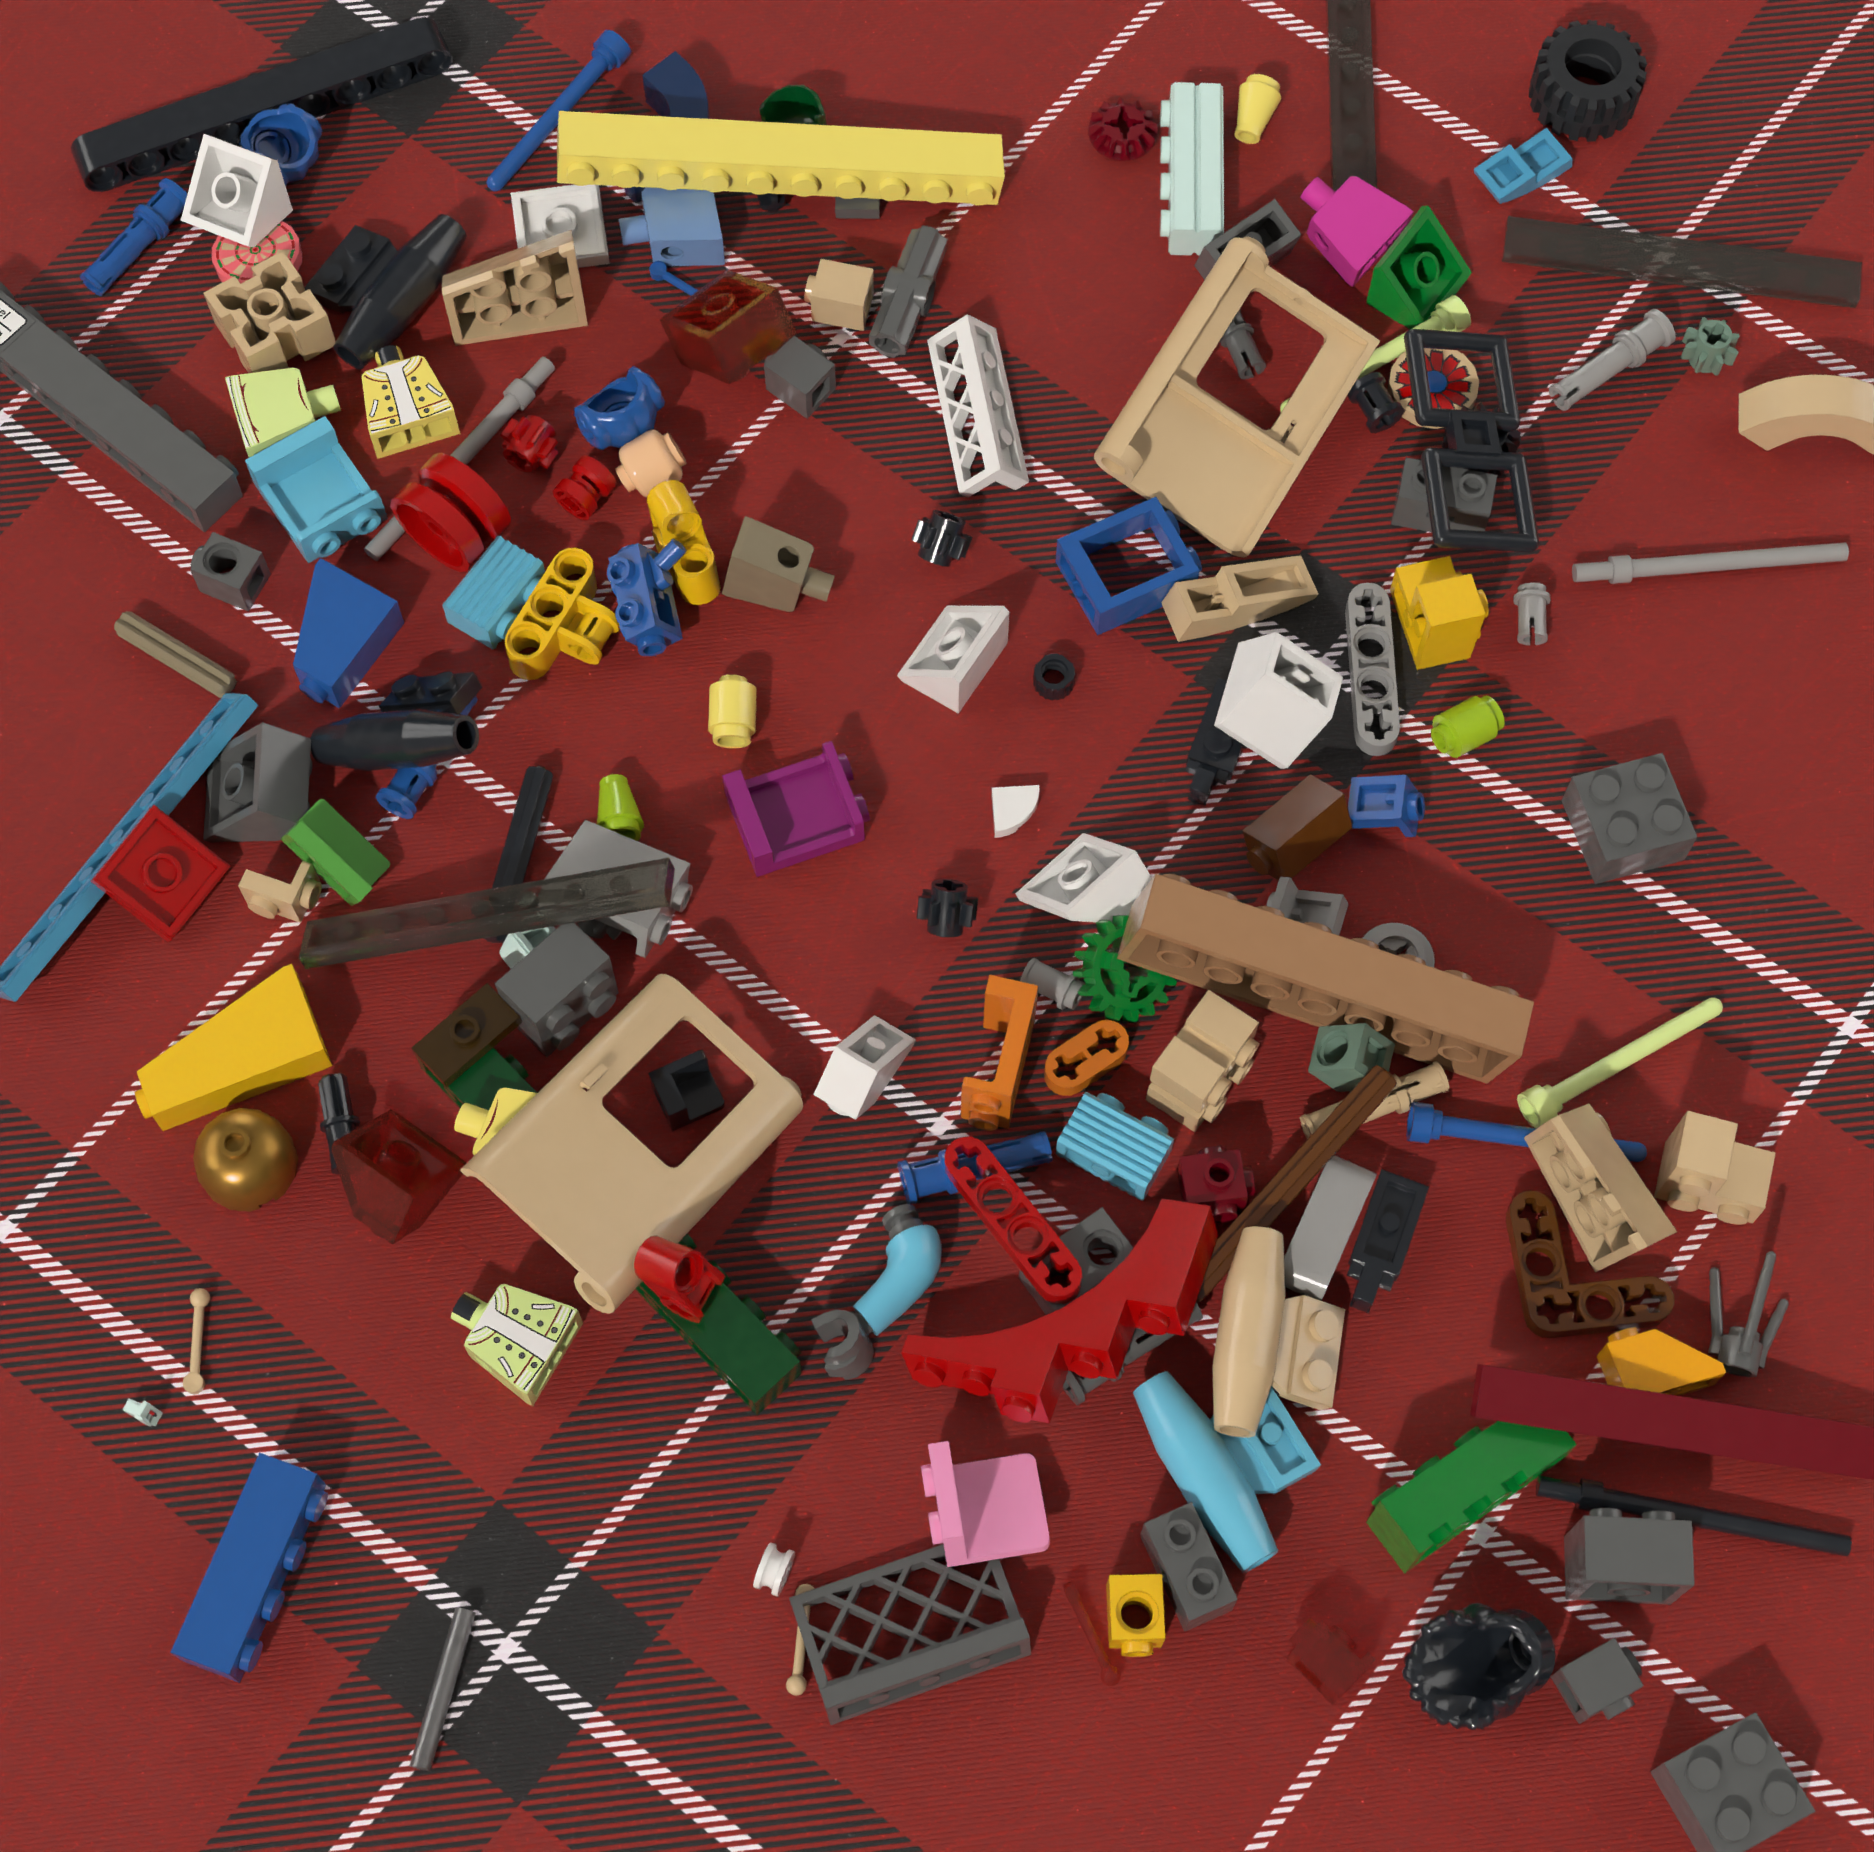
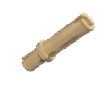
(1409, 1089)

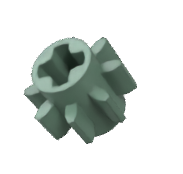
(1710, 346)

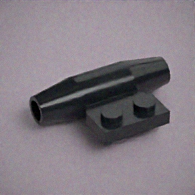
(383, 284)
(413, 730)

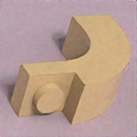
(1808, 407)

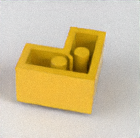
(1438, 611)

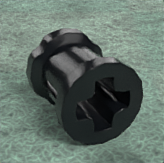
(1375, 402)

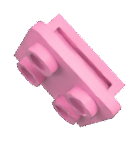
(985, 1506)

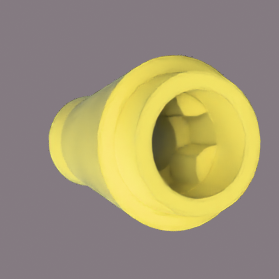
(1256, 105)

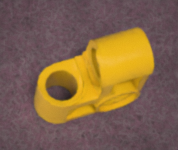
(677, 518)

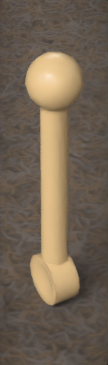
(194, 1382)
(797, 1683)

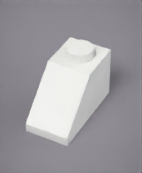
(863, 1067)

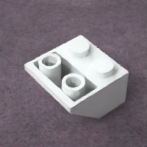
(1277, 698)

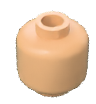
(649, 461)

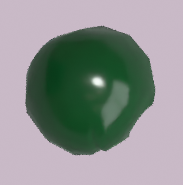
(793, 105)

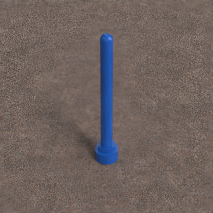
(608, 53)
(1427, 1124)

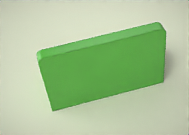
(336, 851)

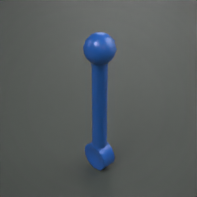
(659, 272)

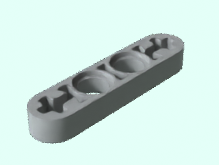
(1367, 668)

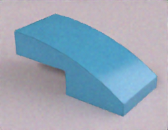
(1524, 169)

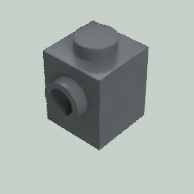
(800, 376)
(1600, 1682)

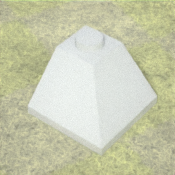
(1088, 881)

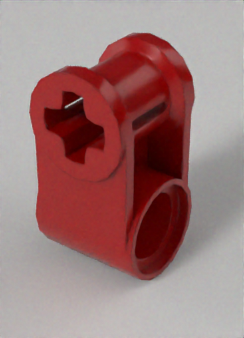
(677, 1276)

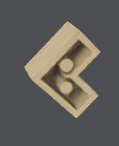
(1713, 1172)

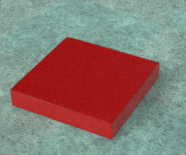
(160, 873)

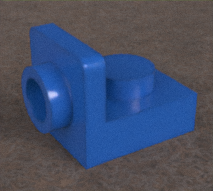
(1386, 803)

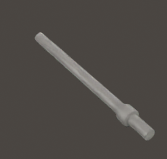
(516, 397)
(1623, 568)

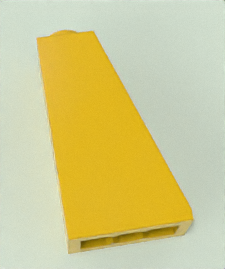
(236, 1054)

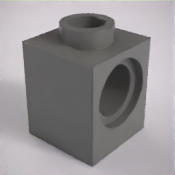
(240, 585)

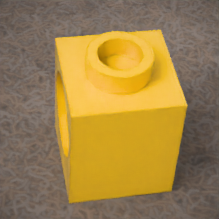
(1139, 1590)

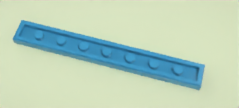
(80, 893)

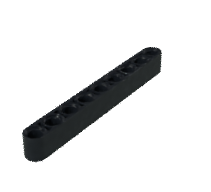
(313, 83)

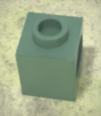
(1348, 1053)

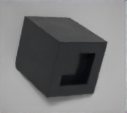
(686, 1090)

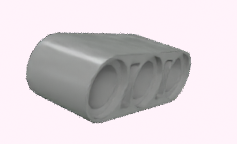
(1326, 1227)

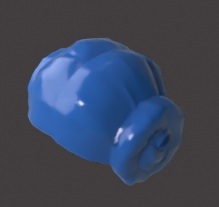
(286, 136)
(620, 410)

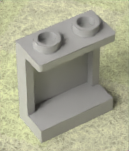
(601, 848)

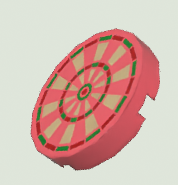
(236, 259)

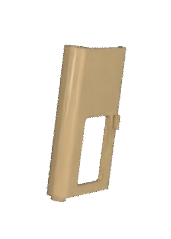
(1199, 453)
(592, 1181)

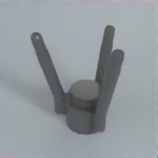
(1741, 1348)

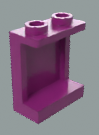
(797, 811)

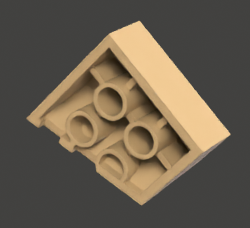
(517, 293)
(1597, 1187)

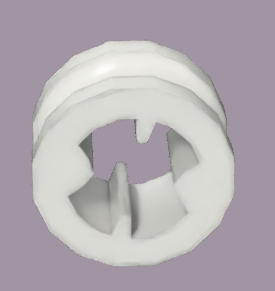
(774, 1569)

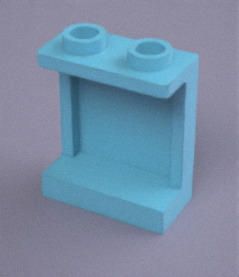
(316, 490)

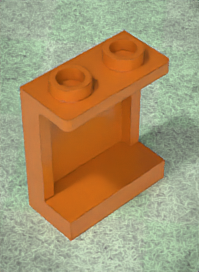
(1012, 1010)

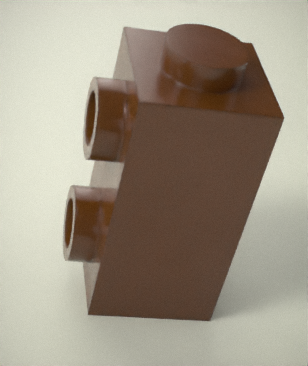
(1297, 829)

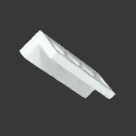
(991, 404)

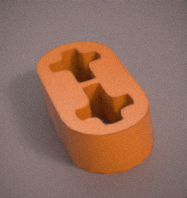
(1079, 1049)

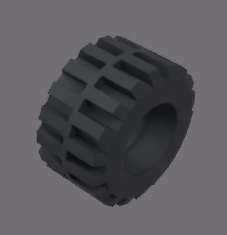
(1590, 53)

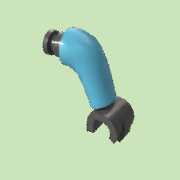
(910, 1269)

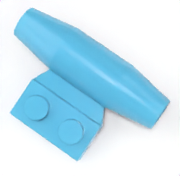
(1223, 1470)

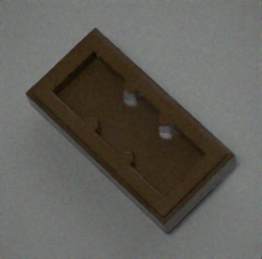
(466, 1035)

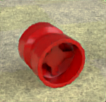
(584, 487)

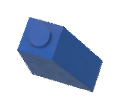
(341, 633)

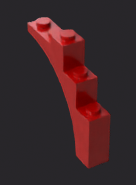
(1090, 1335)

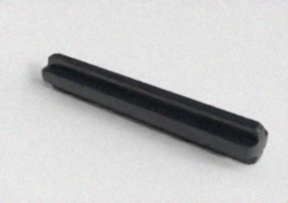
(522, 831)

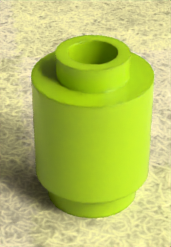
(1467, 725)

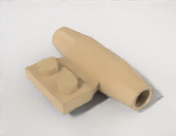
(1270, 1339)

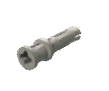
(1627, 350)

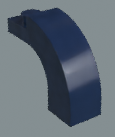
(673, 91)

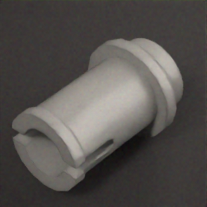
(1532, 612)
(1053, 984)

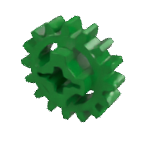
(1110, 983)

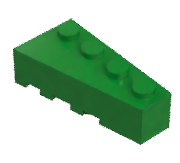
(1462, 1487)

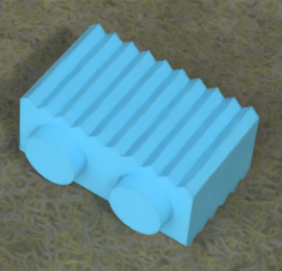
(493, 592)
(1115, 1144)

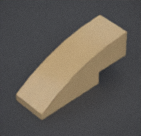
(1237, 596)

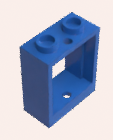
(1099, 607)

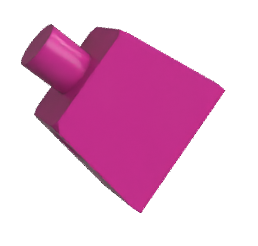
(1353, 224)

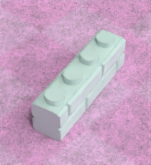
(1194, 167)

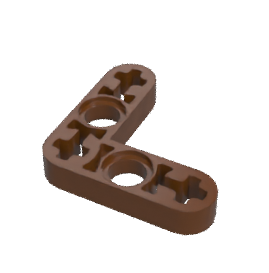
(1556, 1289)

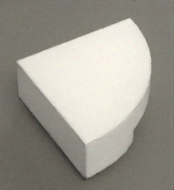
(1013, 807)

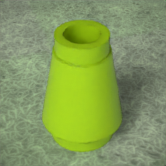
(618, 808)

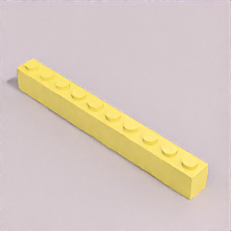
(778, 158)

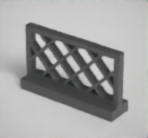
(917, 1670)

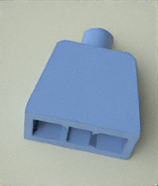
(679, 227)

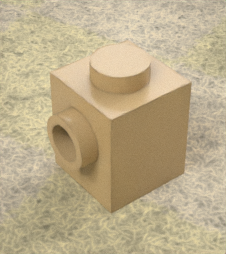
(840, 294)

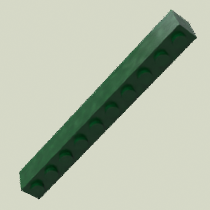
(731, 1331)

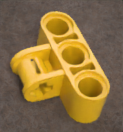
(577, 630)

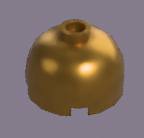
(245, 1159)

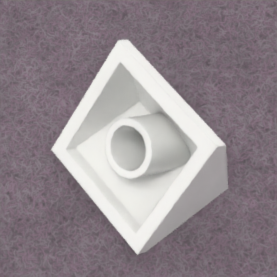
(235, 193)
(957, 653)

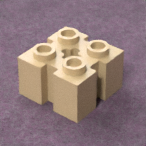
(270, 316)
(1203, 1061)

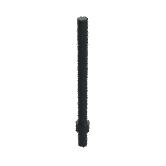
(1592, 1495)

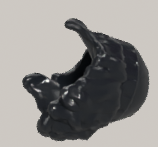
(1478, 1664)

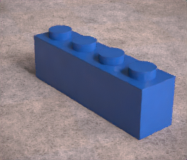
(250, 1568)

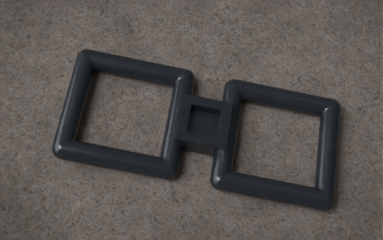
(1471, 441)

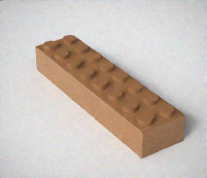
(1324, 977)

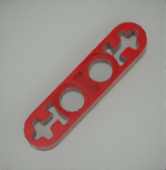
(1008, 1222)

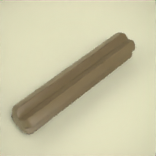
(175, 654)

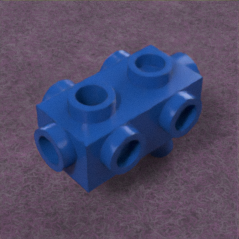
(645, 595)

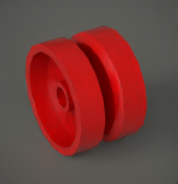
(450, 512)

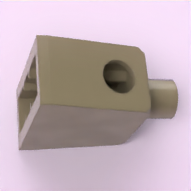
(773, 568)

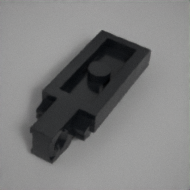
(1212, 752)
(1384, 1236)

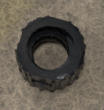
(1049, 690)

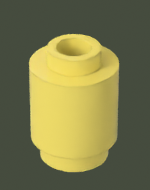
(732, 711)

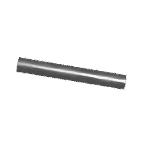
(442, 1689)

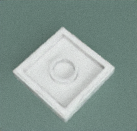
(560, 209)

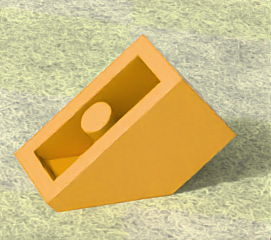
(1656, 1363)

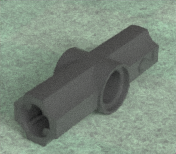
(908, 291)

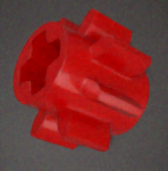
(529, 443)

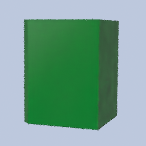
(1417, 272)

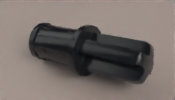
(336, 1110)

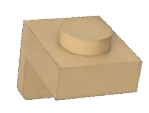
(273, 897)

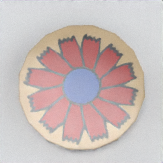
(1451, 382)

